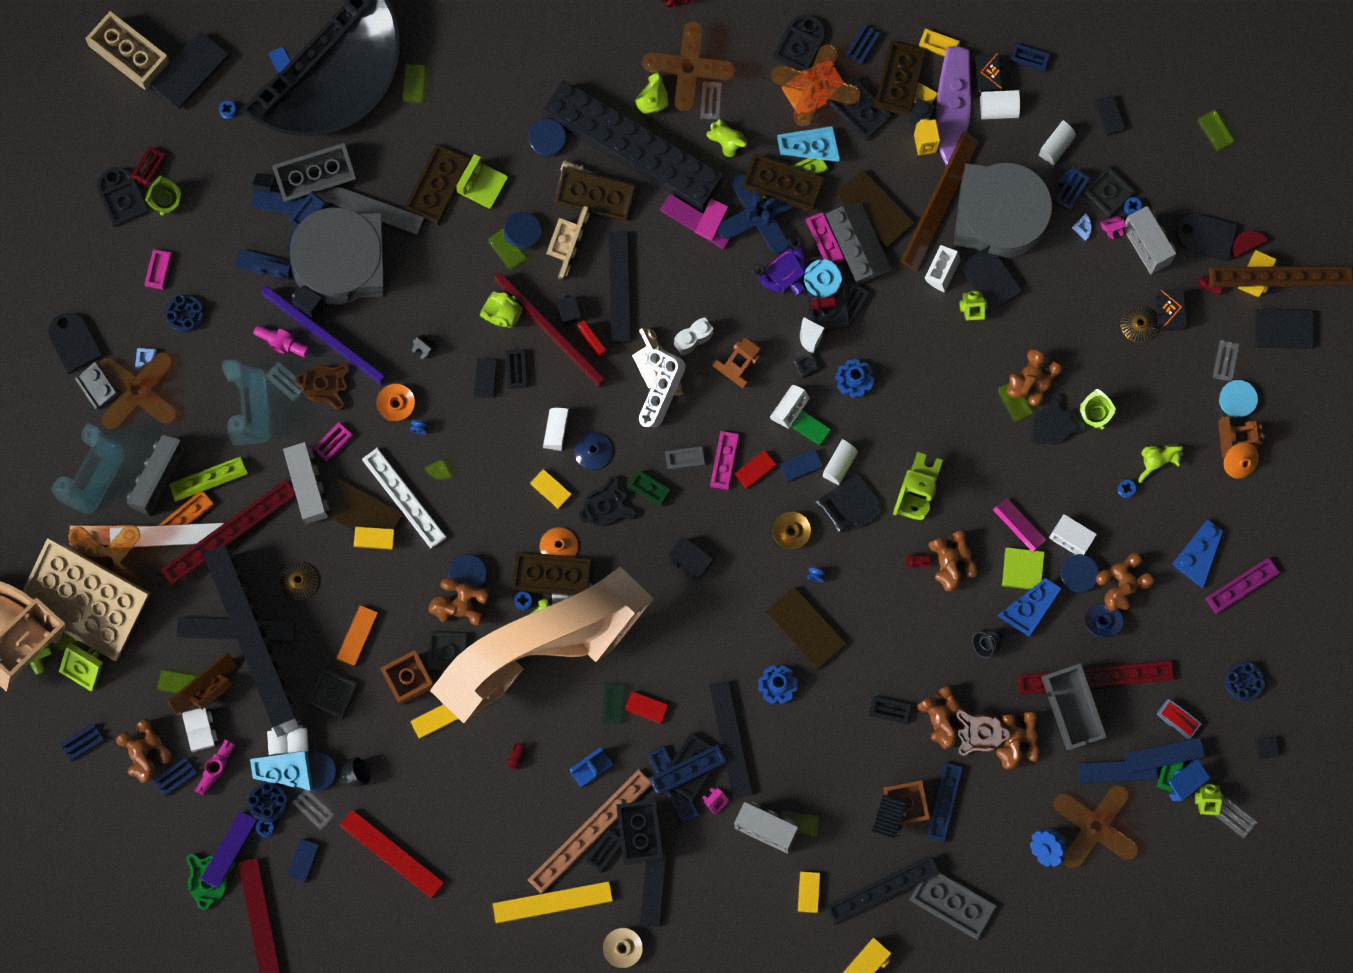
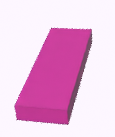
(825, 238)
(724, 460)
(1019, 525)

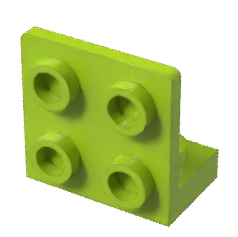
(481, 183)

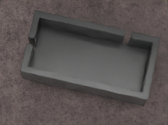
(1073, 706)

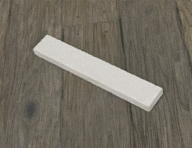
(404, 498)
(170, 534)

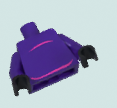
(784, 271)

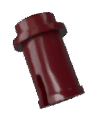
(1204, 283)
(822, 302)
(917, 560)
(516, 756)

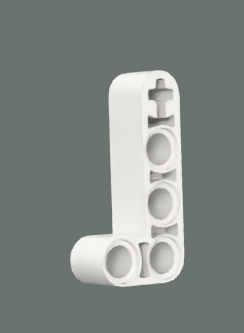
(648, 416)

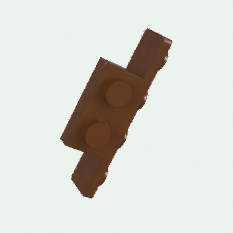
(205, 686)

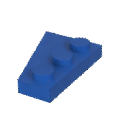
(1199, 553)
(1030, 608)

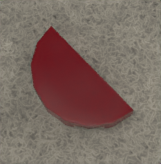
(1247, 241)

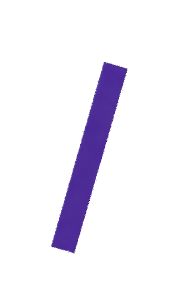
(323, 335)

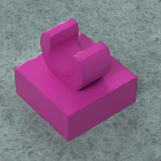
(1113, 224)
(716, 800)

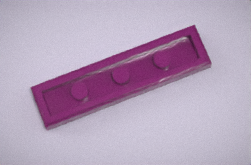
(688, 217)
(1242, 585)

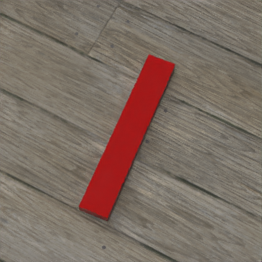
(391, 854)

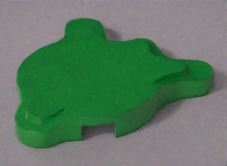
(201, 891)

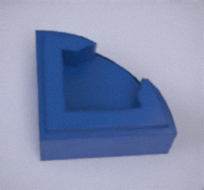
(1064, 177)

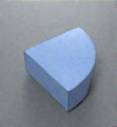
(1083, 227)
(144, 356)

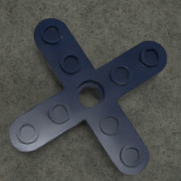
(748, 219)

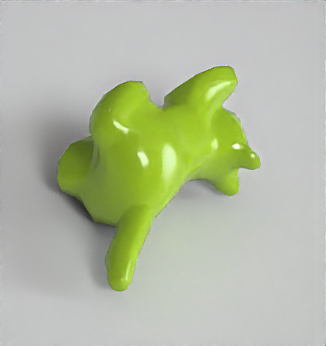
(727, 137)
(1156, 457)

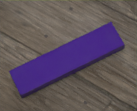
(228, 849)

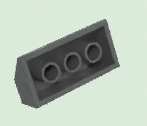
(313, 171)
(858, 242)
(156, 474)

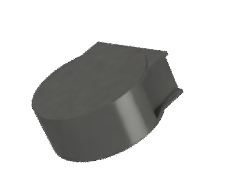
(1002, 209)
(338, 255)

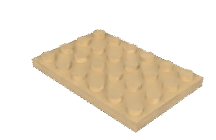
(87, 597)

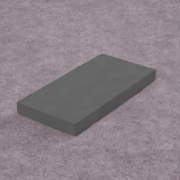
(954, 904)

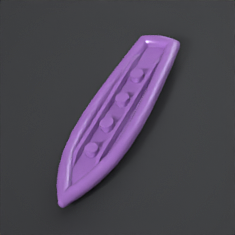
(953, 99)

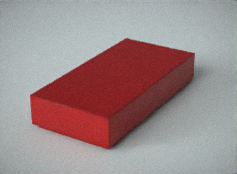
(591, 339)
(755, 469)
(646, 707)

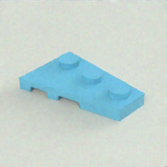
(810, 144)
(285, 769)

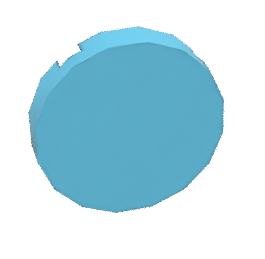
(823, 278)
(1238, 398)

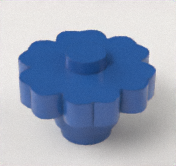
(854, 378)
(777, 684)
(1049, 847)

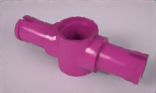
(281, 341)
(219, 758)

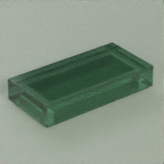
(612, 703)

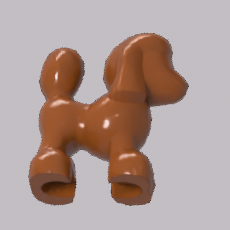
(1033, 374)
(949, 557)
(1128, 583)
(462, 605)
(940, 716)
(138, 750)
(1010, 752)

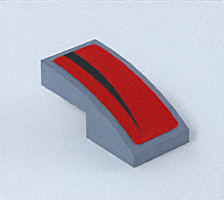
(1178, 718)

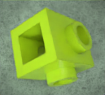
(973, 305)
(1209, 799)

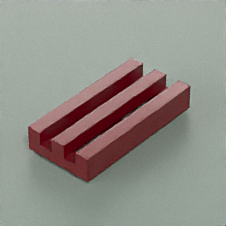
(141, 178)

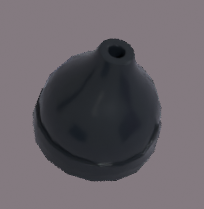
(986, 642)
(355, 773)

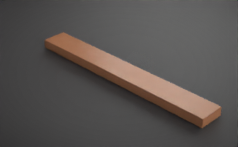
(589, 832)

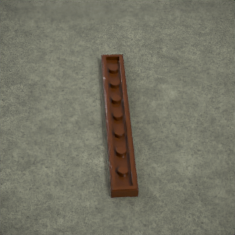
(939, 201)
(1280, 276)

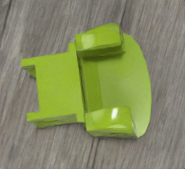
(919, 481)

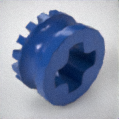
(226, 115)
(1133, 200)
(418, 428)
(1128, 494)
(816, 574)
(527, 604)
(264, 834)

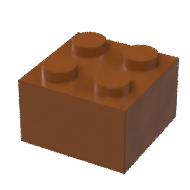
(407, 677)
(915, 800)

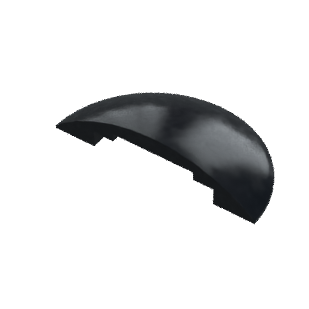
(334, 75)

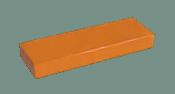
(189, 511)
(357, 635)

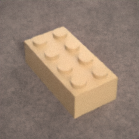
(127, 50)

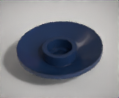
(592, 460)
(1100, 614)

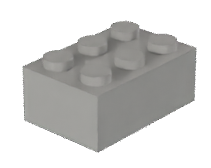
(1149, 240)
(766, 826)

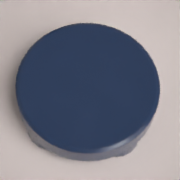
(547, 137)
(522, 230)
(184, 313)
(468, 570)
(1079, 573)
(1244, 682)
(322, 770)
(267, 802)

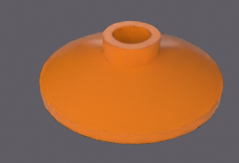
(391, 394)
(1235, 458)
(562, 535)

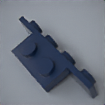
(264, 265)

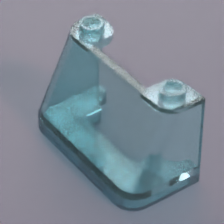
(254, 422)
(94, 474)

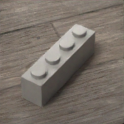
(305, 482)

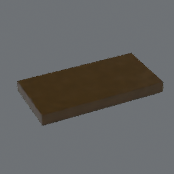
(900, 78)
(782, 182)
(437, 184)
(597, 192)
(883, 213)
(357, 509)
(551, 574)
(805, 628)

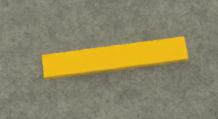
(552, 902)

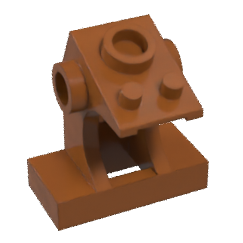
(747, 348)
(1253, 430)

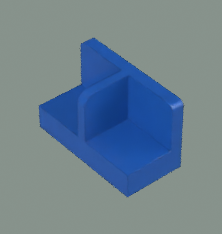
(591, 767)
(1187, 780)

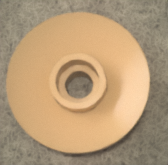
(622, 937)

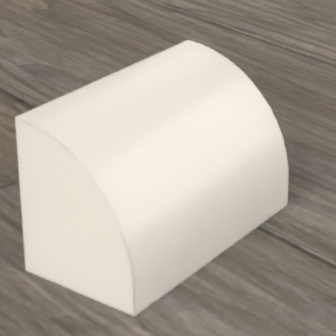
(1000, 104)
(1057, 143)
(942, 268)
(810, 335)
(790, 406)
(556, 428)
(840, 462)
(1072, 535)

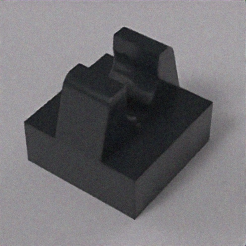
(425, 344)

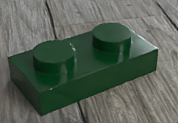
(648, 488)

